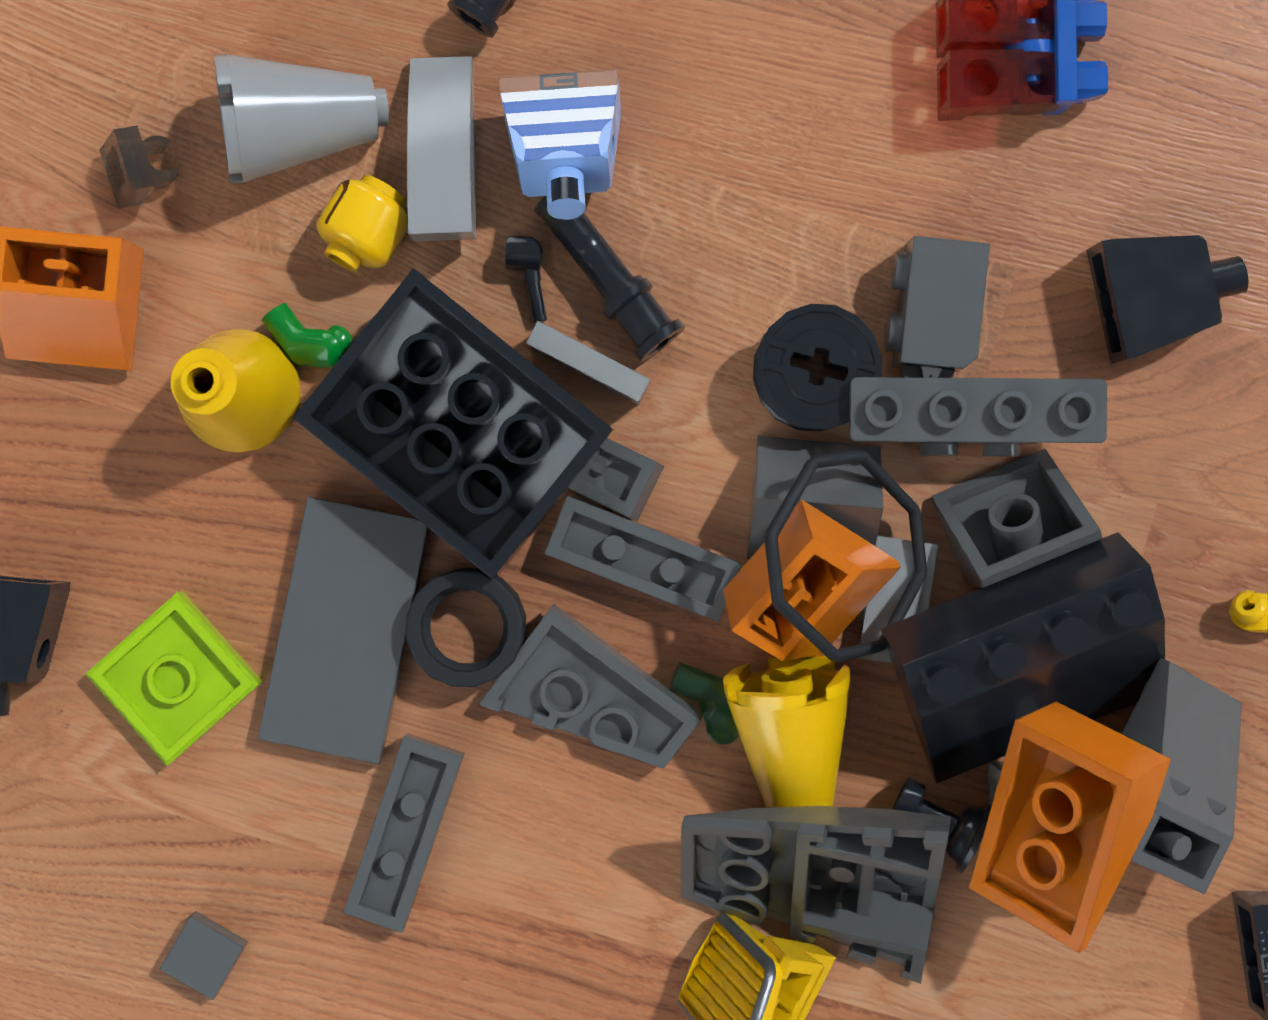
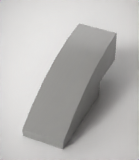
(441, 149)

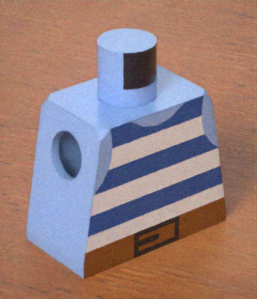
(563, 135)

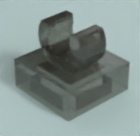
(129, 167)

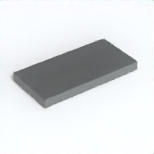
(343, 630)

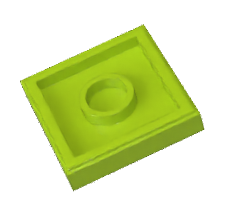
(174, 677)

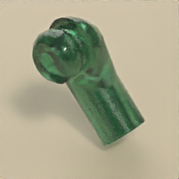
(709, 693)

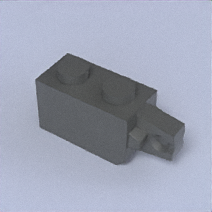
(938, 306)

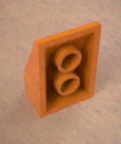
(1066, 821)

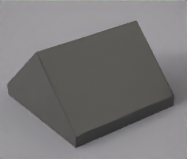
(840, 491)
(1013, 519)

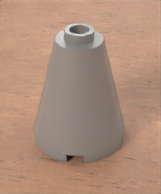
(291, 113)

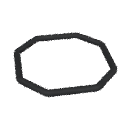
(773, 556)

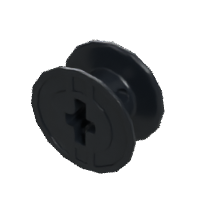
(798, 334)

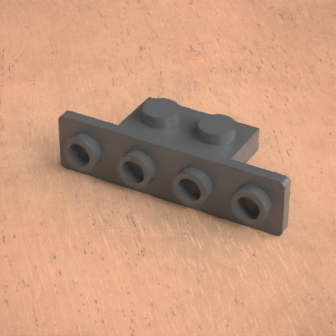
(977, 411)

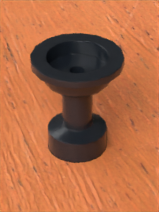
(964, 831)

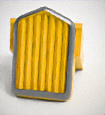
(751, 975)

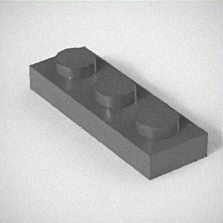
(642, 558)
(404, 832)

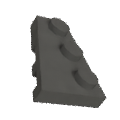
(588, 688)

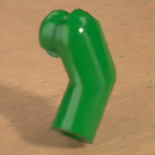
(305, 345)

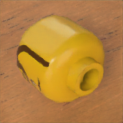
(363, 223)

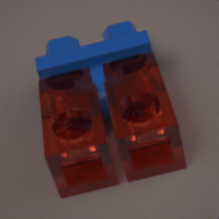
(1016, 56)

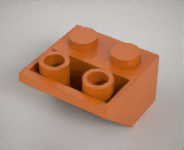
(69, 298)
(825, 578)

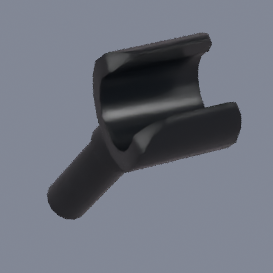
(526, 255)

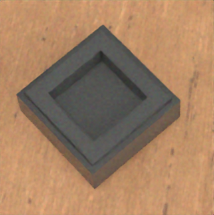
(203, 955)

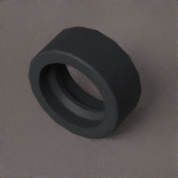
(432, 659)

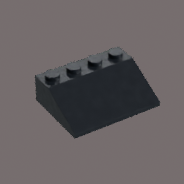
(453, 424)
(1060, 632)

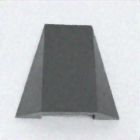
(824, 872)

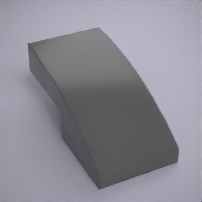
(619, 479)

